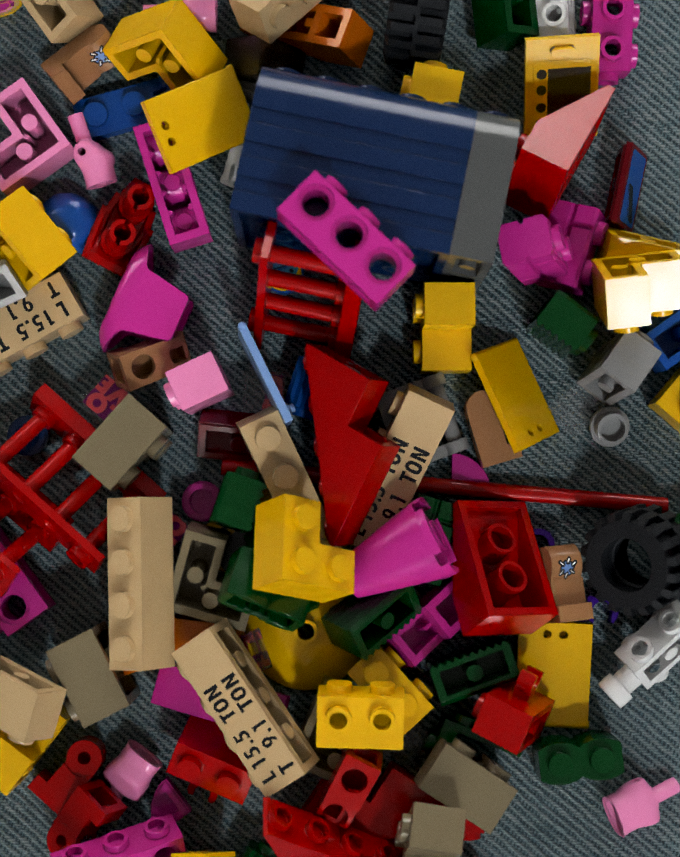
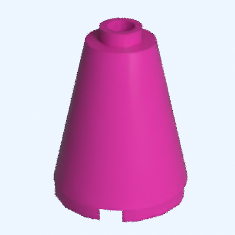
(403, 553)

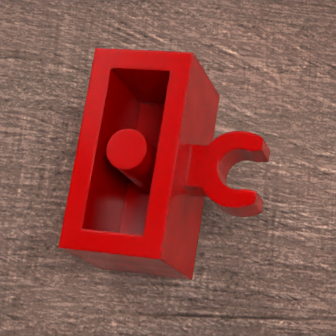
(513, 712)
(208, 762)

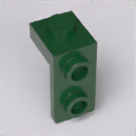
(448, 729)

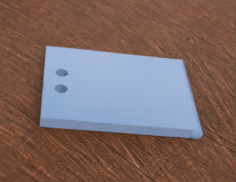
(264, 375)

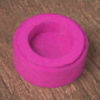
(199, 500)

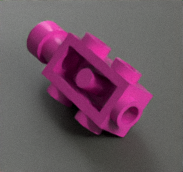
(613, 30)

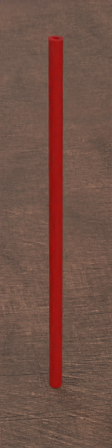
(504, 491)

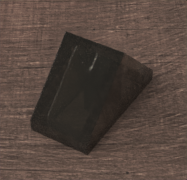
(251, 53)

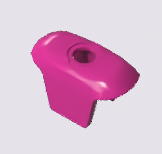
(144, 305)

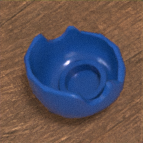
(72, 214)

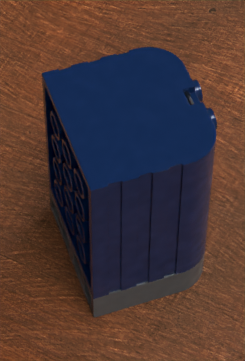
(418, 165)

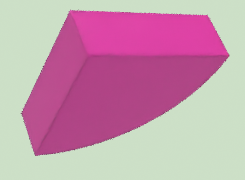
(466, 469)
(169, 800)

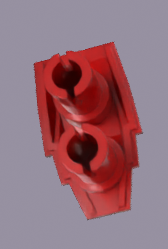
(121, 227)

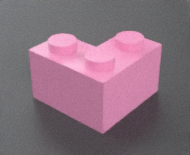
(36, 141)

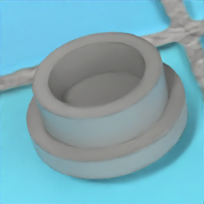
(609, 426)

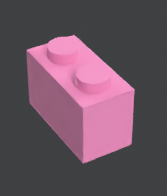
(197, 384)

